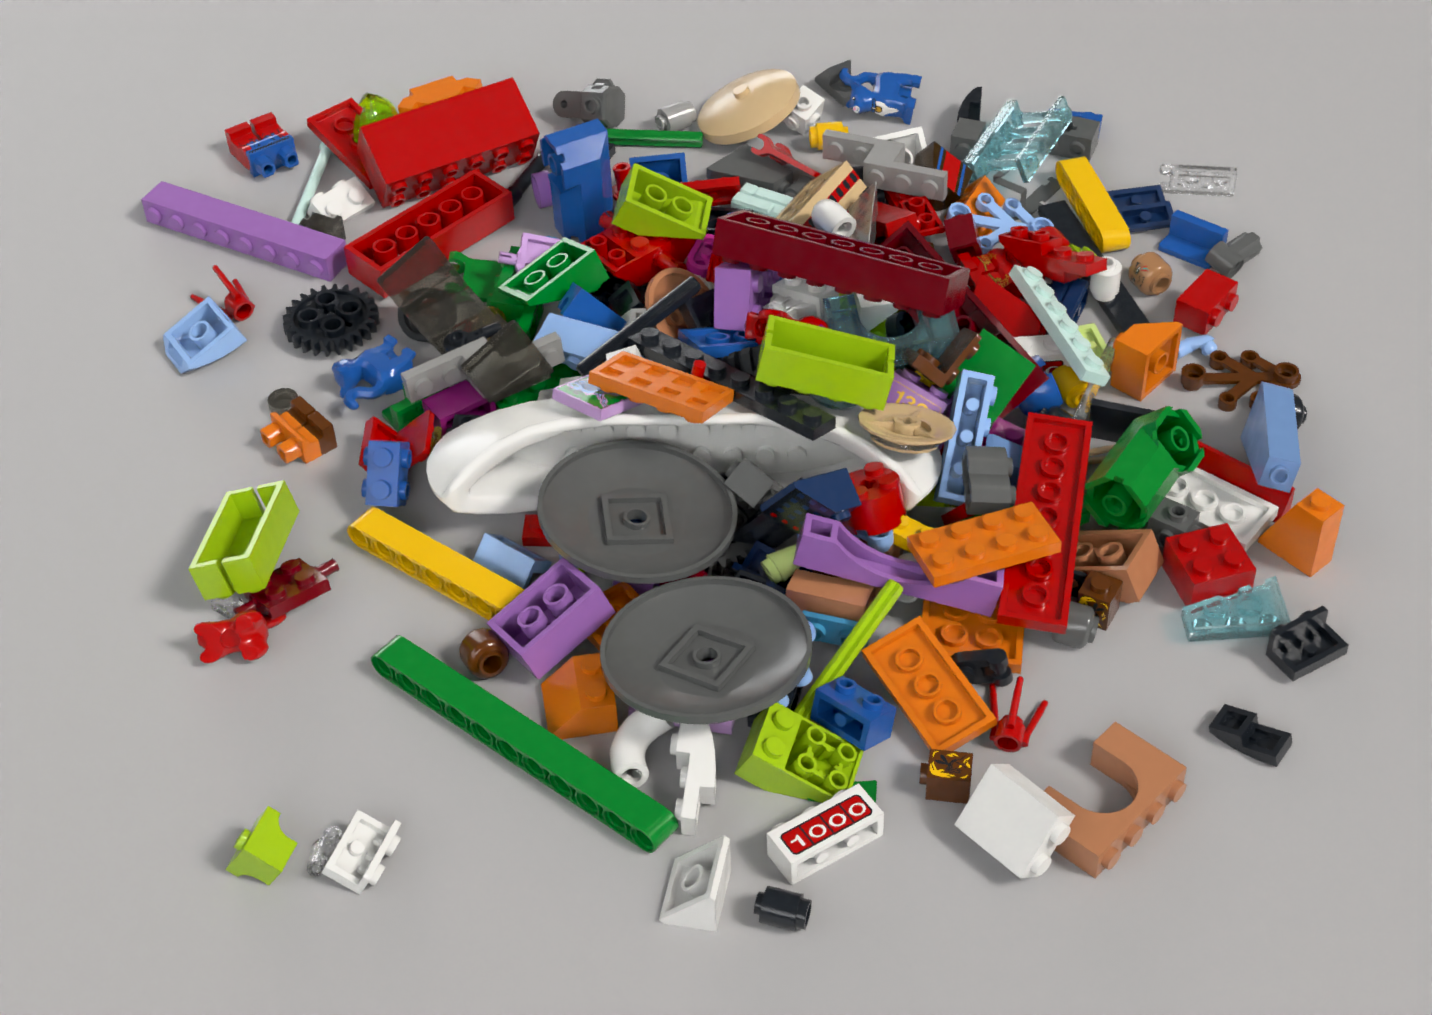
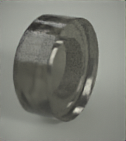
(280, 400)

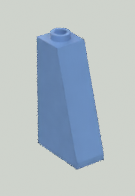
(1272, 437)

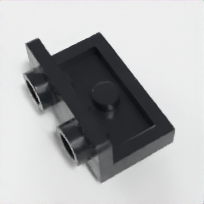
(1305, 644)

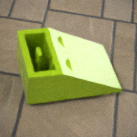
(797, 756)

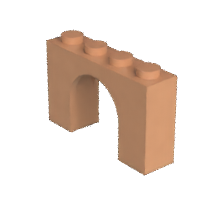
(834, 595)
(1150, 779)

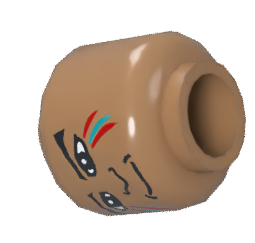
(1150, 273)

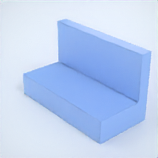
(509, 559)

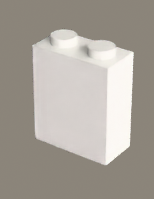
(1015, 821)

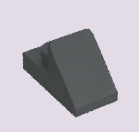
(832, 84)

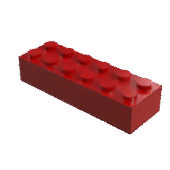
(450, 217)

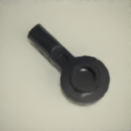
(459, 338)

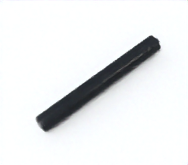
(649, 318)

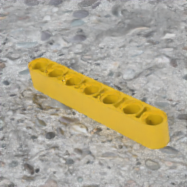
(432, 563)

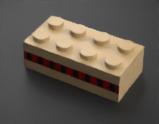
(837, 184)

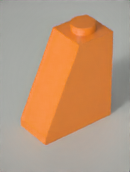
(1306, 532)

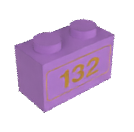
(909, 390)

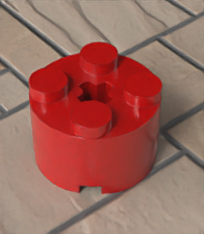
(880, 500)

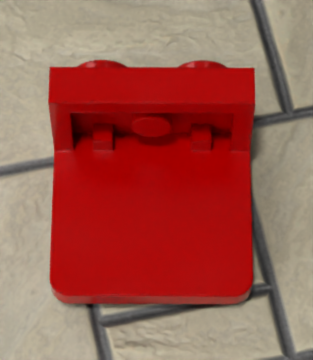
(417, 433)

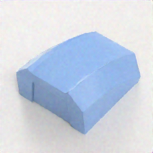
(202, 337)

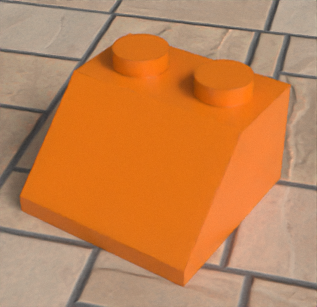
(1145, 357)
(579, 699)

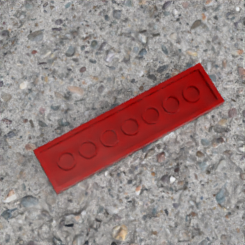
(1054, 479)

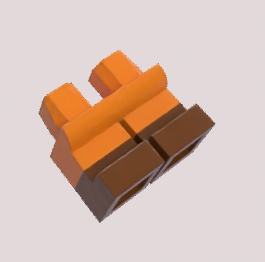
(302, 433)

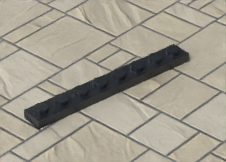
(748, 392)

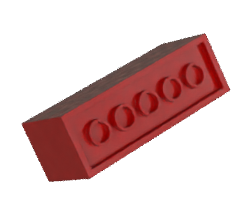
(446, 140)

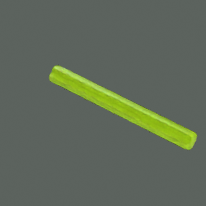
(853, 643)

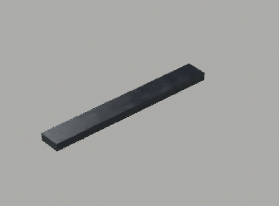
(1121, 310)

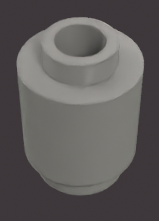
(676, 116)

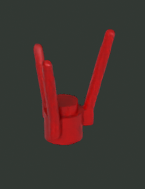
(236, 302)
(1010, 731)

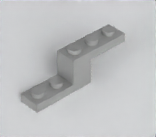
(886, 164)
(447, 370)

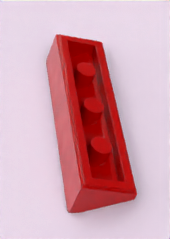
(1242, 476)

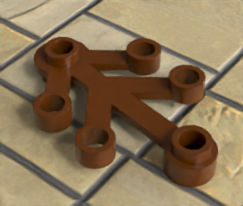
(1195, 376)

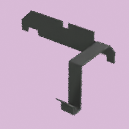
(1030, 204)

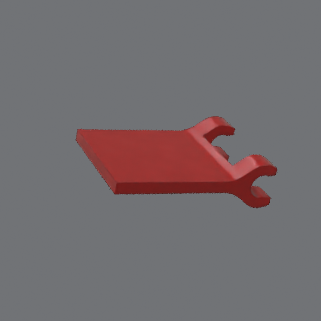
(781, 155)

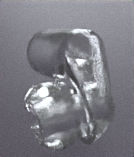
(322, 850)

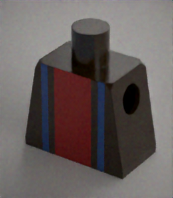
(959, 174)

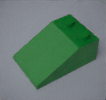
(554, 271)

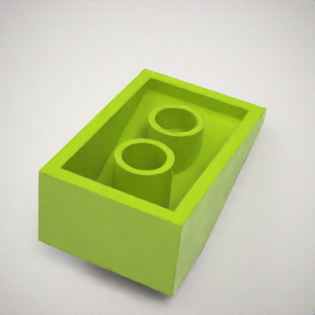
(660, 206)

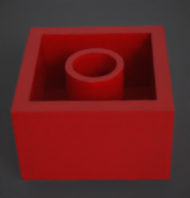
(1207, 564)

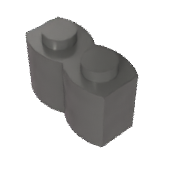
(987, 479)

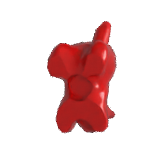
(242, 633)

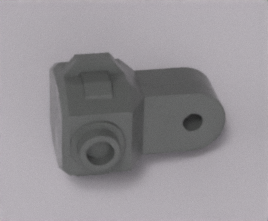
(596, 101)

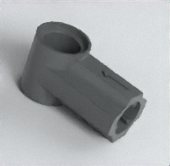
(1231, 256)

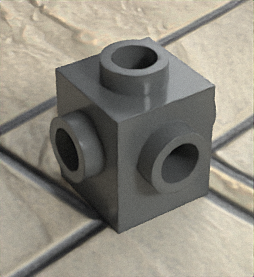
(1172, 519)

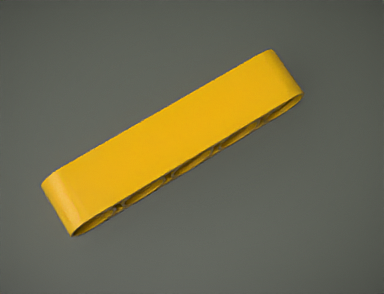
(1093, 204)

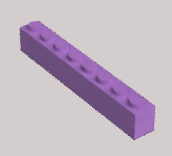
(245, 230)

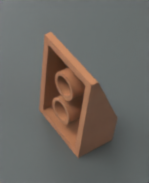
(1121, 554)

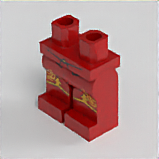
(994, 265)

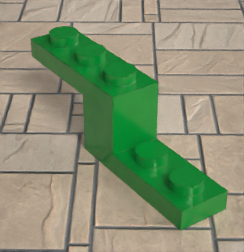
(526, 316)

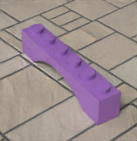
(832, 549)

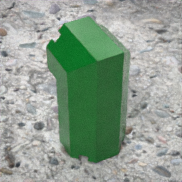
(1143, 468)

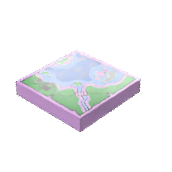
(591, 399)

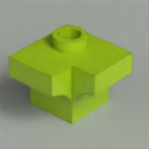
(262, 849)

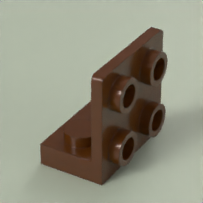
(946, 367)

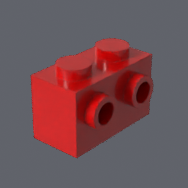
(1206, 302)

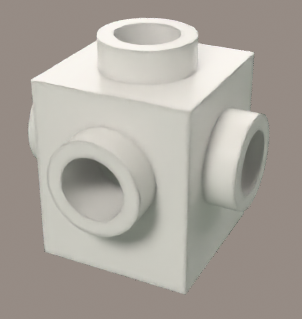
(806, 112)

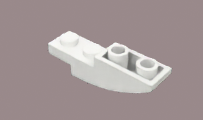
(697, 763)

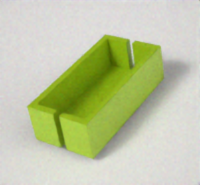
(826, 363)
(244, 541)

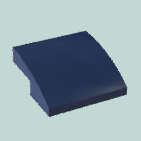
(1143, 207)

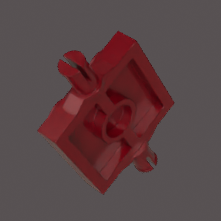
(290, 587)

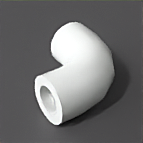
(832, 218)
(631, 744)

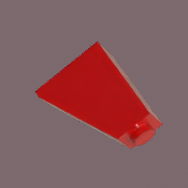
(1008, 309)

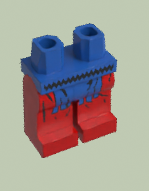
(262, 145)

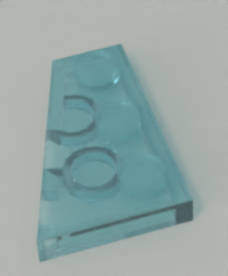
(1241, 615)

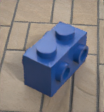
(386, 473)
(853, 713)

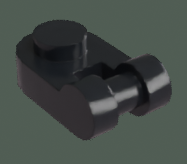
(984, 666)

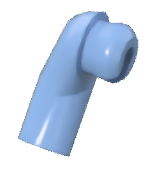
(1190, 344)

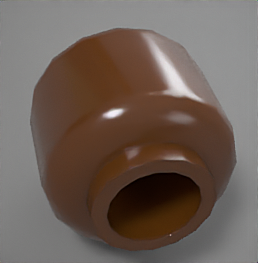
(484, 653)

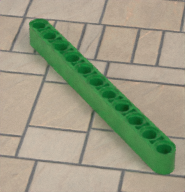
(526, 744)

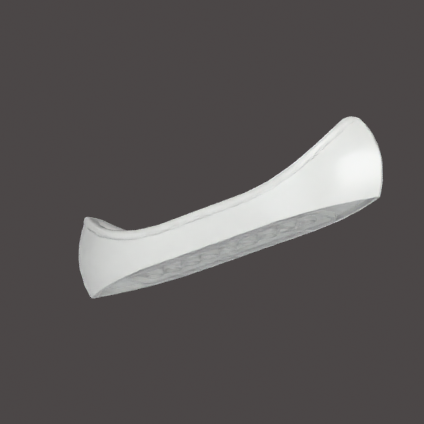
(505, 455)

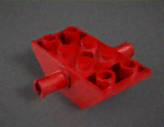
(637, 256)

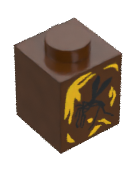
(1102, 595)
(947, 776)

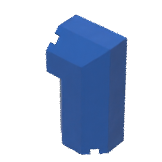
(579, 178)

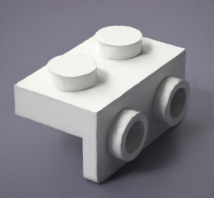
(345, 200)
(360, 851)

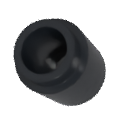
(783, 908)

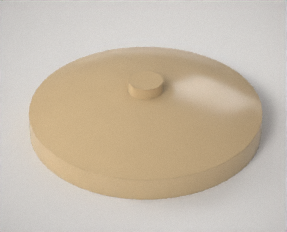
(748, 106)

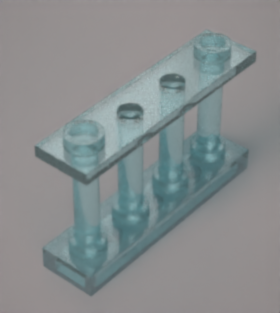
(1008, 126)

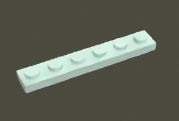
(1059, 325)

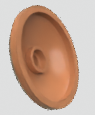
(659, 287)

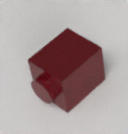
(962, 235)

